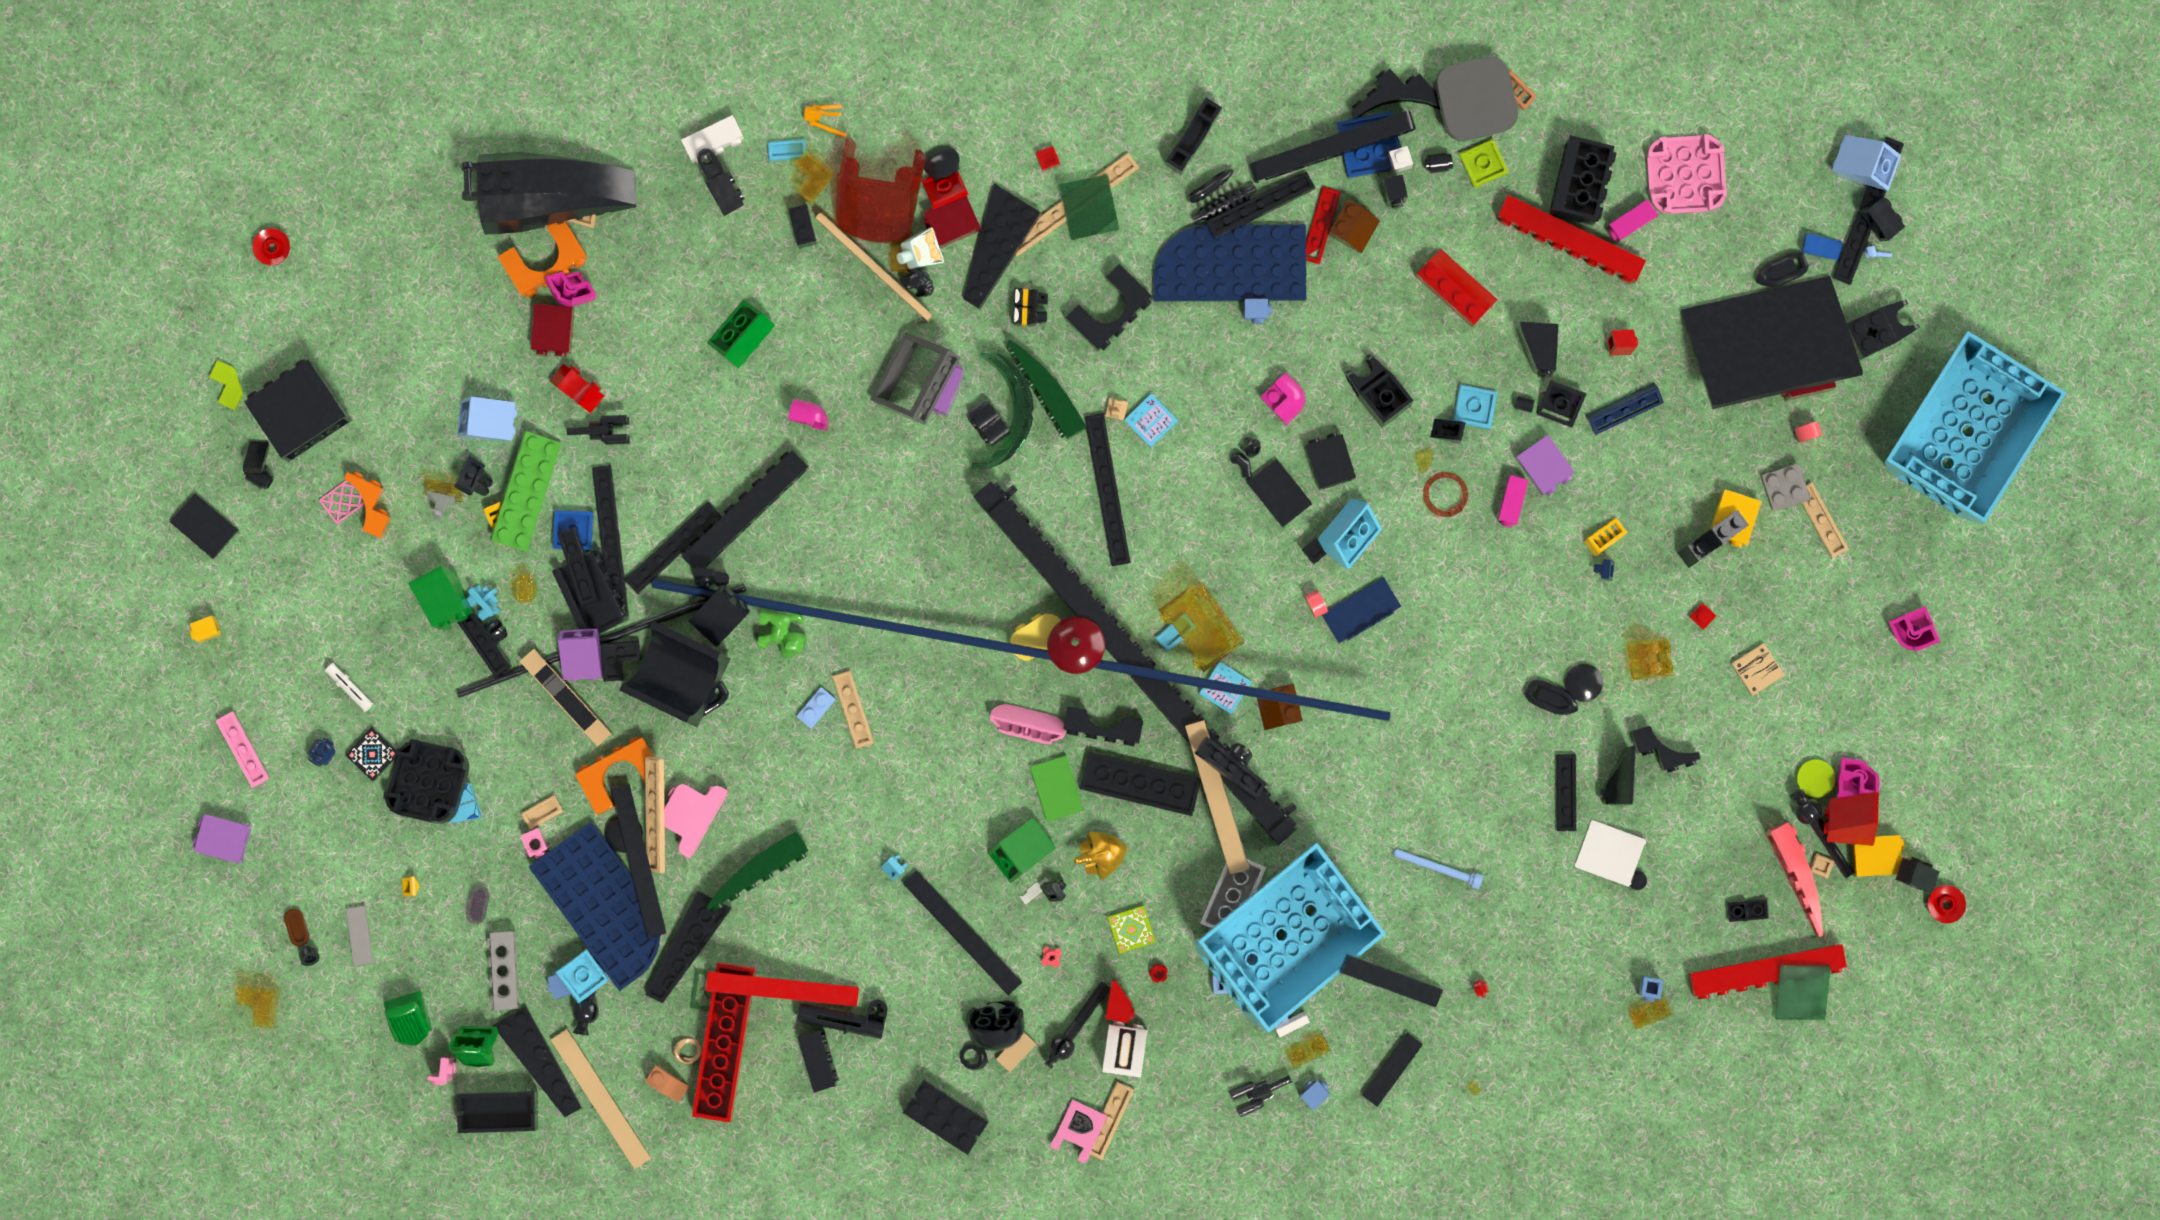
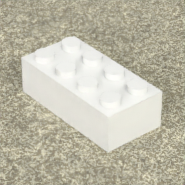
(1231, 892)

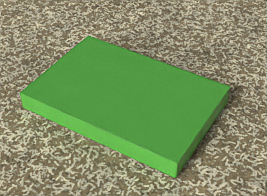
(1056, 788)

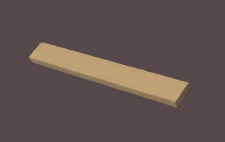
(1056, 215)
(876, 269)
(1218, 803)
(600, 1099)

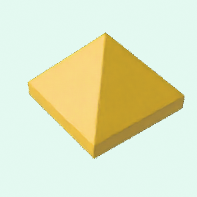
(414, 886)

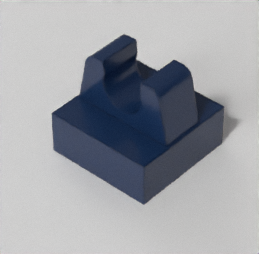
(1606, 569)

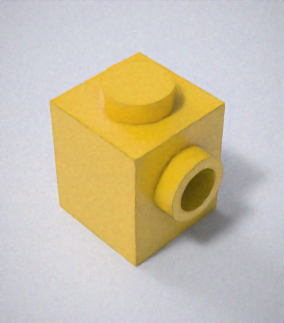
(205, 629)

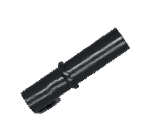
(869, 1026)

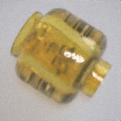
(524, 588)

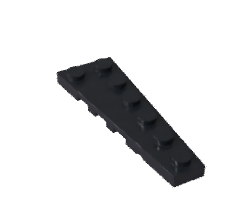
(687, 944)
(531, 1049)

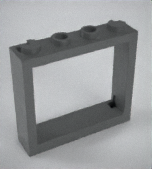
(932, 388)

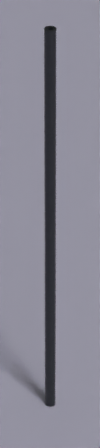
(605, 639)

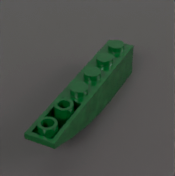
(1049, 393)
(761, 868)

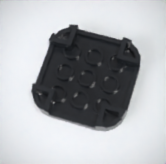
(427, 782)

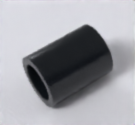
(1524, 404)

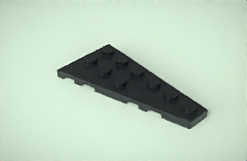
(1002, 235)

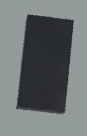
(256, 457)

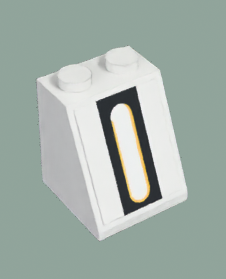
(1125, 1049)

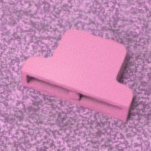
(691, 814)

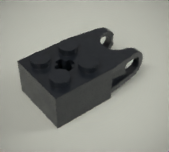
(720, 184)
(1884, 325)
(1378, 385)

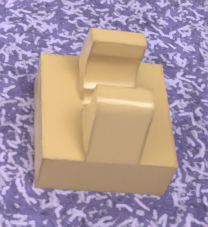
(1116, 409)

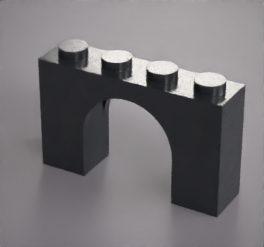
(1099, 333)

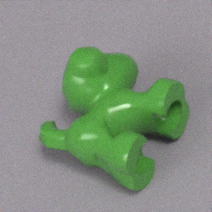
(790, 642)

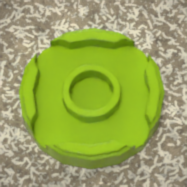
(1815, 778)

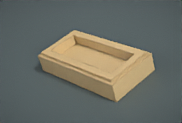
(542, 812)
(1012, 1056)

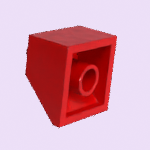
(1119, 1005)

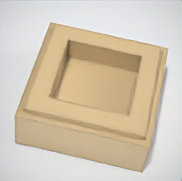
(1822, 866)

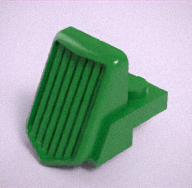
(408, 1019)
(474, 1045)

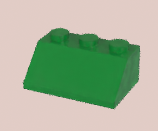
(741, 333)

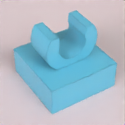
(893, 868)

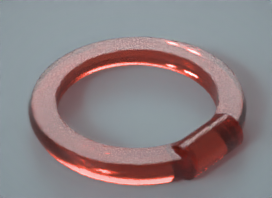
(1453, 511)

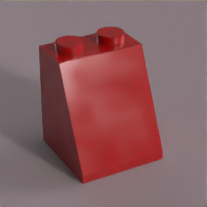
(1852, 819)

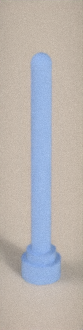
(1474, 880)

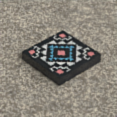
(372, 754)

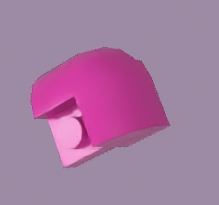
(570, 289)
(1285, 398)
(808, 414)
(1915, 630)
(1855, 778)

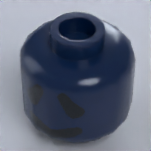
(321, 752)

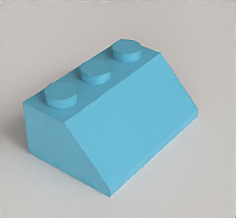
(1350, 533)

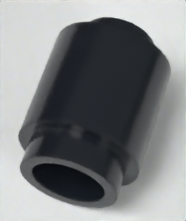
(1438, 162)
(261, 480)

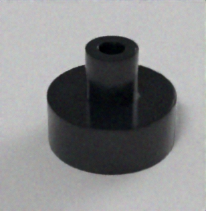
(309, 956)

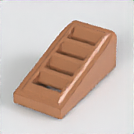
(1514, 79)

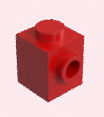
(1621, 342)

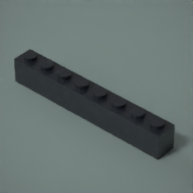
(745, 512)

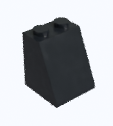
(1540, 346)

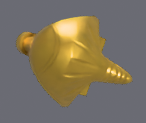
(1103, 852)

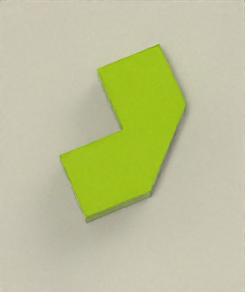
(233, 391)

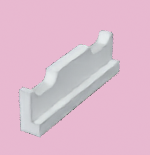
(1033, 891)

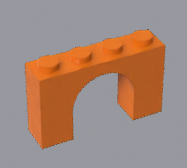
(527, 280)
(592, 777)

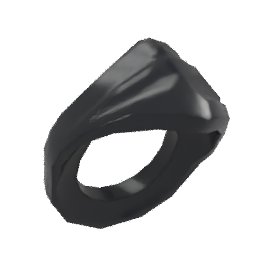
(983, 1059)

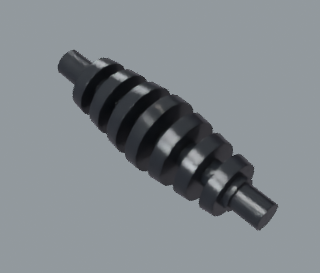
(1224, 203)

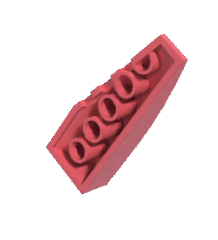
(1795, 865)

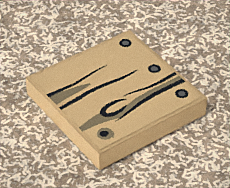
(1757, 669)

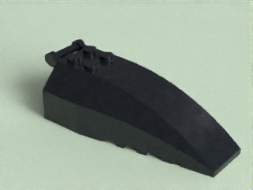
(537, 190)

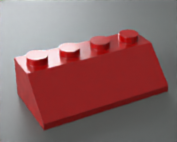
(1456, 288)

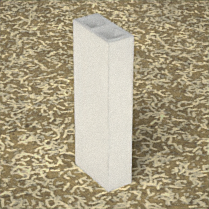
(1292, 1024)

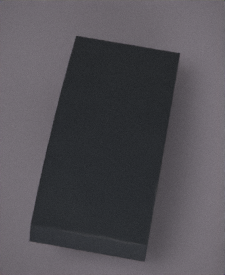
(1748, 910)

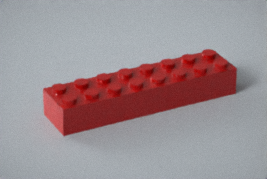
(723, 1050)

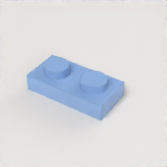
(816, 708)

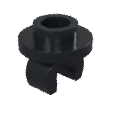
(1253, 447)

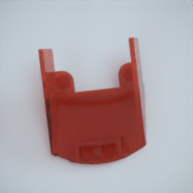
(877, 208)

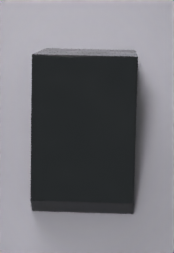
(1448, 430)

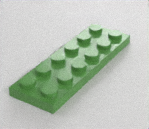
(525, 491)

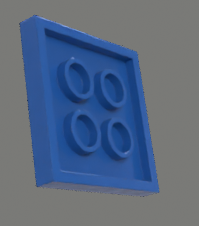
(1371, 158)

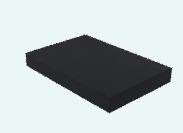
(1279, 493)
(204, 526)

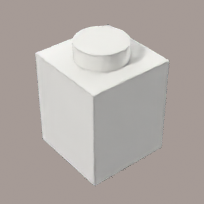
(1400, 159)

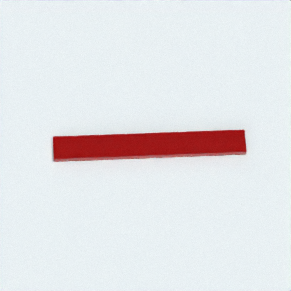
(781, 988)

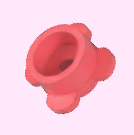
(1056, 955)

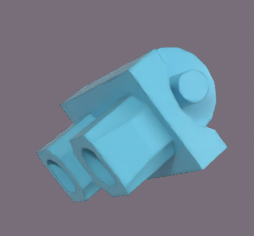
(485, 599)

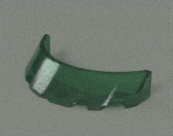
(1022, 410)

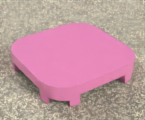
(1686, 174)

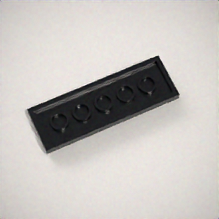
(1140, 784)

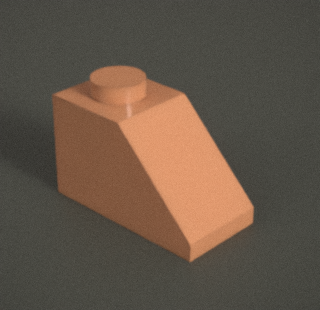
(667, 1083)

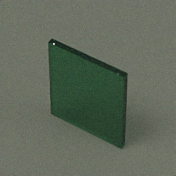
(1089, 207)
(1802, 992)

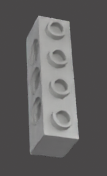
(508, 940)

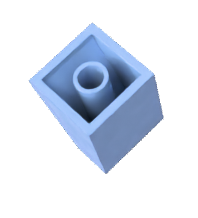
(1866, 162)
(486, 419)

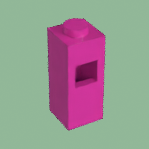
(1632, 221)
(1512, 501)

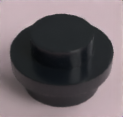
(1638, 880)

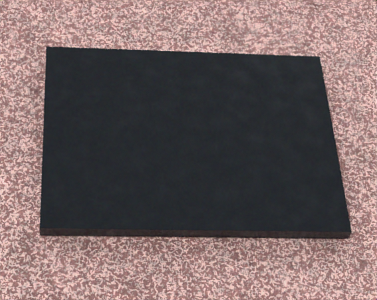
(1771, 342)

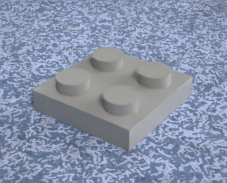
(1786, 487)

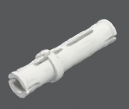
(332, 671)

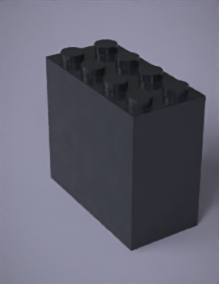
(297, 410)

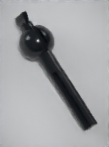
(1809, 813)
(585, 1013)
(1062, 1045)

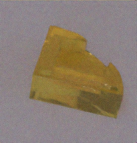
(1424, 460)

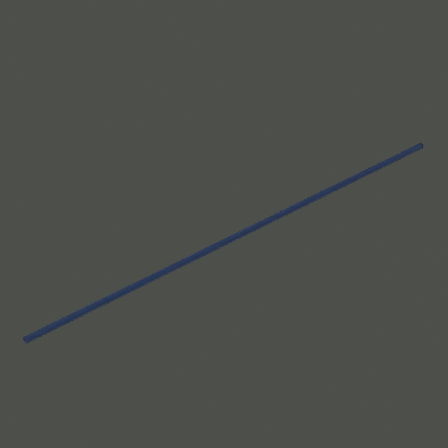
(1030, 651)

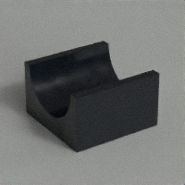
(677, 675)

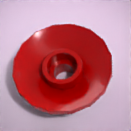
(267, 238)
(1956, 901)

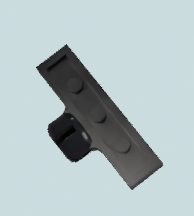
(486, 641)
(1232, 765)

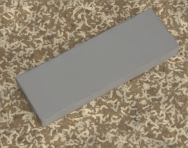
(359, 935)

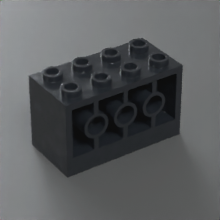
(1570, 184)

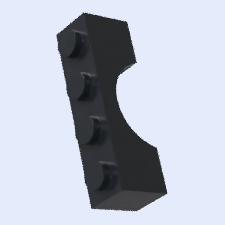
(1194, 136)
(1127, 730)

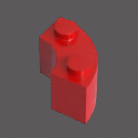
(577, 388)

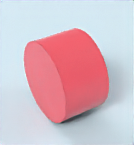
(1808, 432)
(1316, 603)

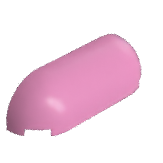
(1027, 723)

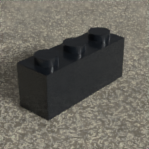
(818, 1060)

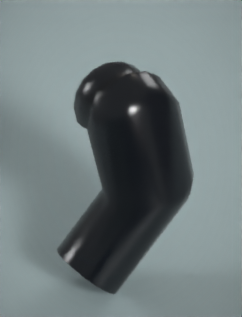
(1243, 462)

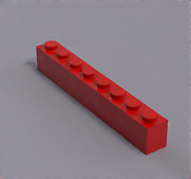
(1571, 239)
(1761, 971)

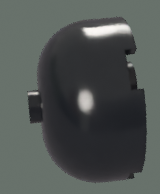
(995, 1033)

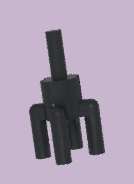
(604, 430)
(1257, 1094)

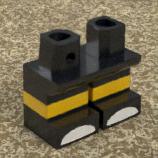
(1029, 316)

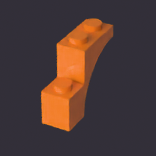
(375, 521)

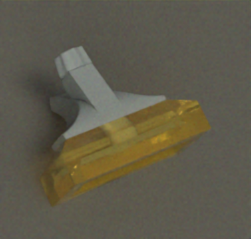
(442, 495)

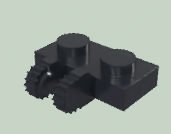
(472, 478)
(705, 577)

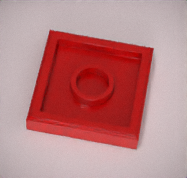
(944, 190)

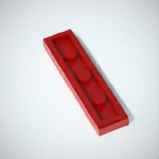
(1321, 223)

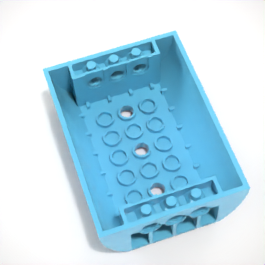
(2000, 435)
(1313, 945)

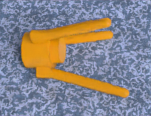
(814, 113)

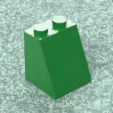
(441, 597)
(1021, 850)

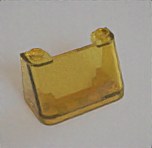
(1202, 625)

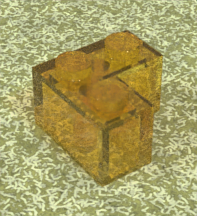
(817, 176)
(264, 1002)

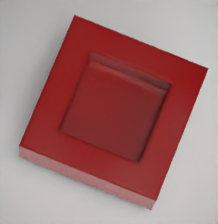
(1047, 158)
(1702, 616)

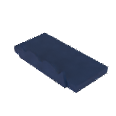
(1361, 611)

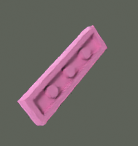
(242, 749)

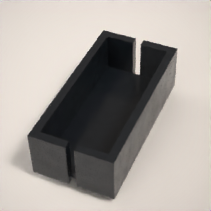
(497, 1112)
(945, 1117)

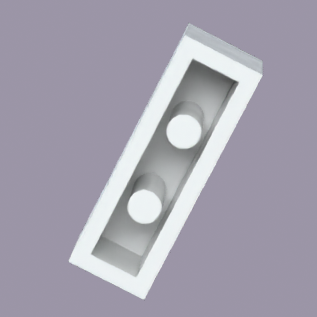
(714, 138)

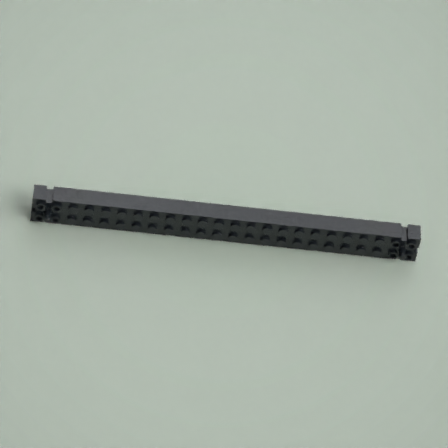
(1078, 598)

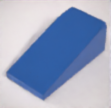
(1821, 247)

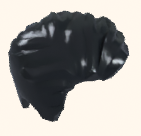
(918, 280)

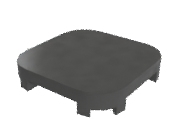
(1476, 98)

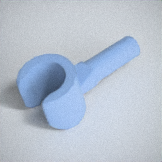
(1871, 251)

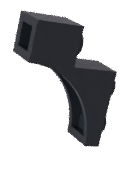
(1713, 539)
(1669, 760)

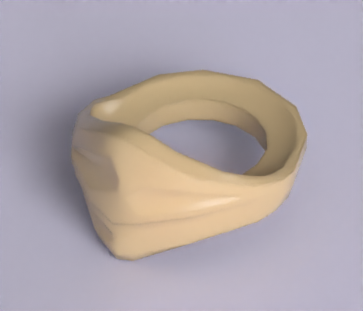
(676, 1052)

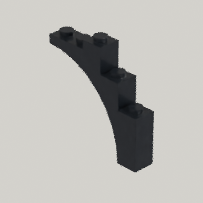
(1393, 90)

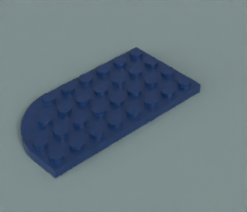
(1234, 267)
(598, 903)

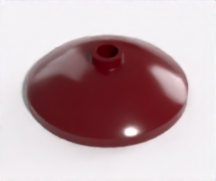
(1076, 658)

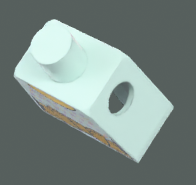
(920, 250)

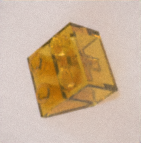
(1650, 659)

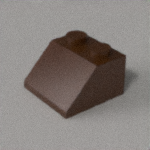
(1354, 226)
(1279, 714)

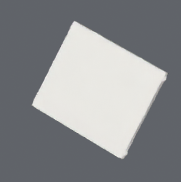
(1610, 853)

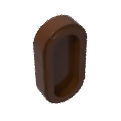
(296, 927)

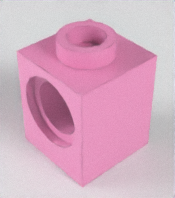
(529, 837)

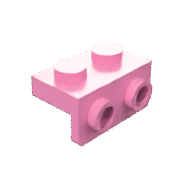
(447, 1068)

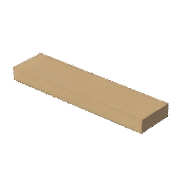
(1824, 523)
(853, 709)
(1113, 1110)

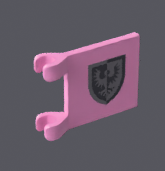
(1080, 1127)

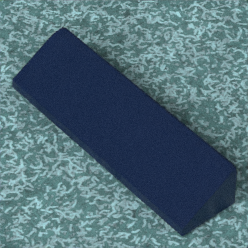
(1624, 407)

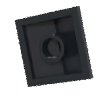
(1562, 401)

